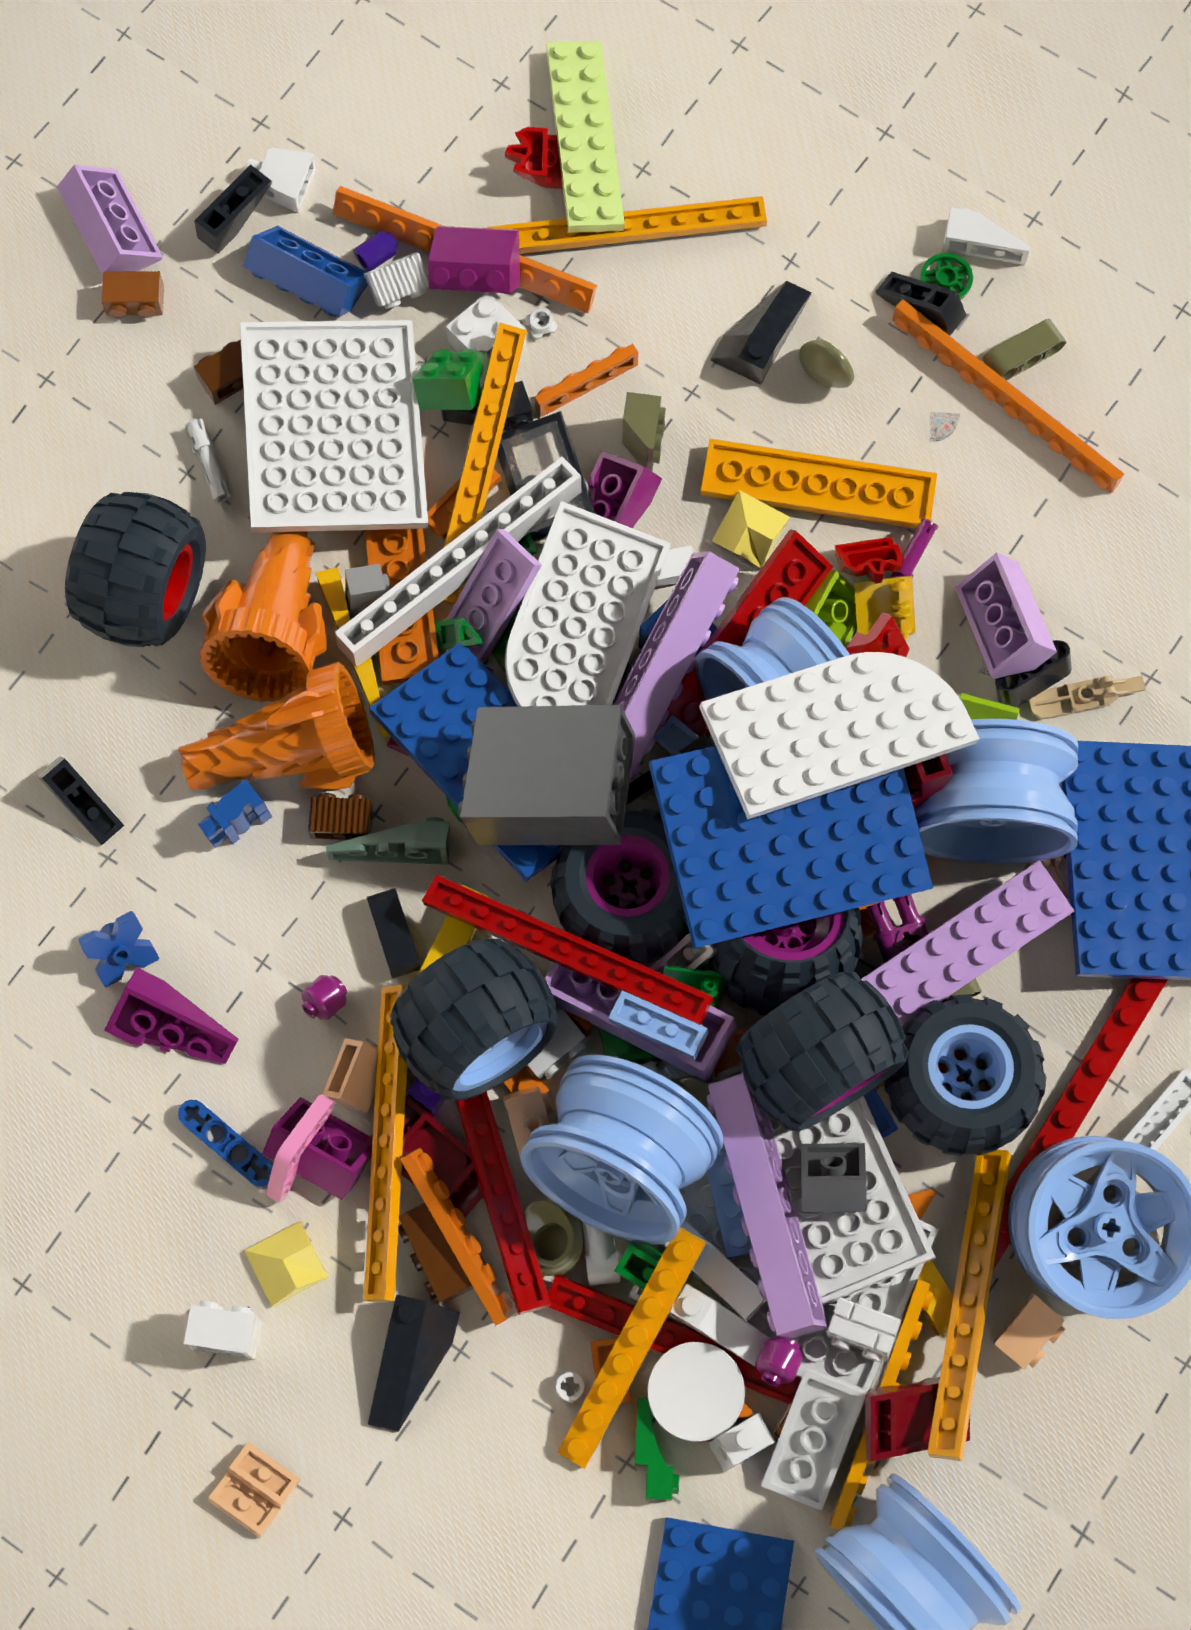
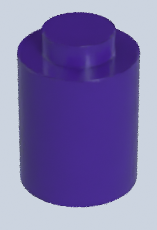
(376, 250)

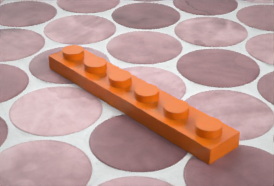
(461, 1242)

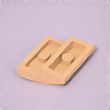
(254, 1490)

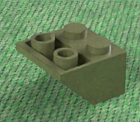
(643, 427)

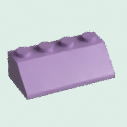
(108, 219)
(1005, 617)

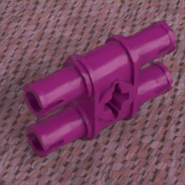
(888, 935)

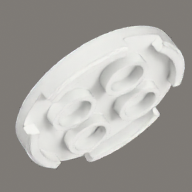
(696, 1391)

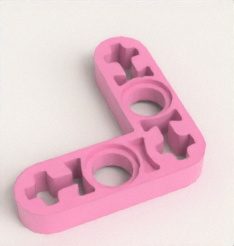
(289, 1154)

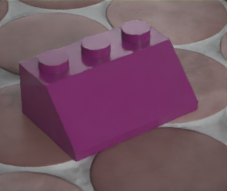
(474, 259)
(332, 1157)

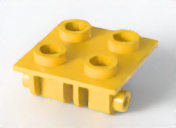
(891, 597)

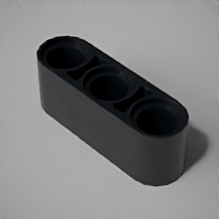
(1023, 686)
(393, 933)

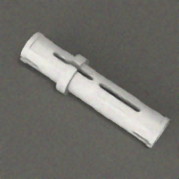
(204, 450)

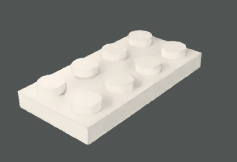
(814, 1438)

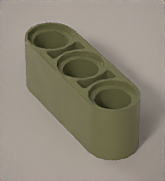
(1025, 349)

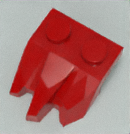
(536, 157)
(869, 558)
(882, 637)

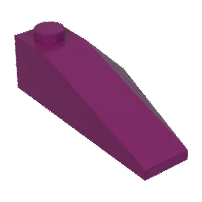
(621, 489)
(161, 1016)

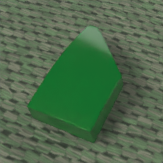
(455, 631)

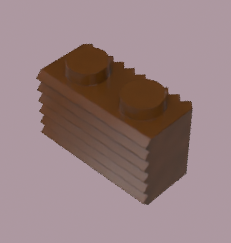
(339, 817)

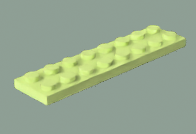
(585, 137)

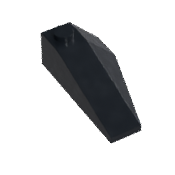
(758, 337)
(413, 1350)

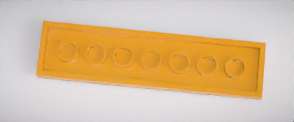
(819, 483)

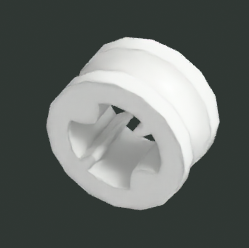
(577, 1380)

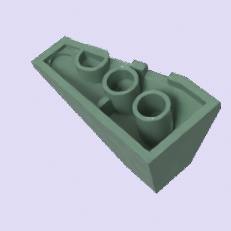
(410, 843)

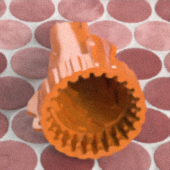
(264, 632)
(308, 732)

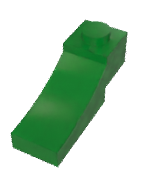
(660, 1478)

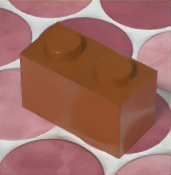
(132, 293)

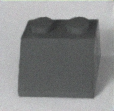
(833, 1177)

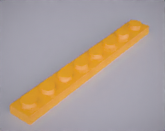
(631, 1347)
(898, 1360)

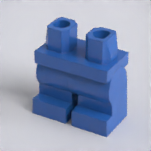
(234, 814)

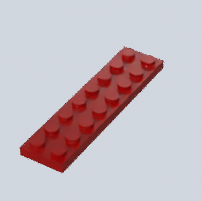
(790, 572)

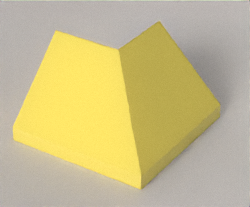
(750, 529)
(286, 1264)

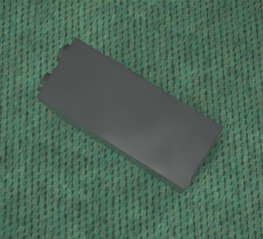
(548, 775)

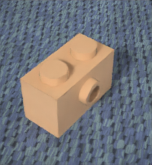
(353, 1076)
(527, 1112)
(1029, 1332)

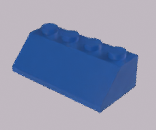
(305, 270)

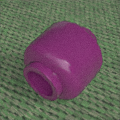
(324, 997)
(779, 1360)

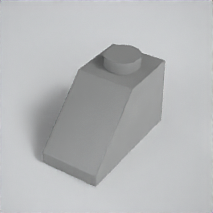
(364, 587)

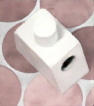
(289, 173)
(742, 1442)

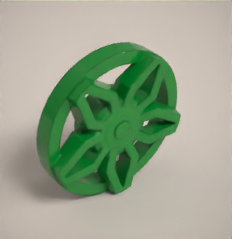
(946, 275)

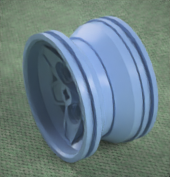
(778, 643)
(1004, 797)
(622, 1149)
(1133, 1215)
(915, 1568)

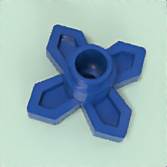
(117, 946)

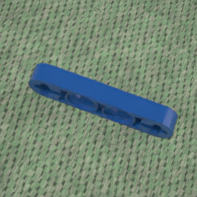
(226, 1145)

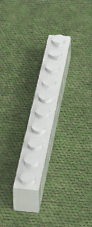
(455, 563)

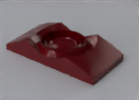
(449, 1155)
(900, 1419)

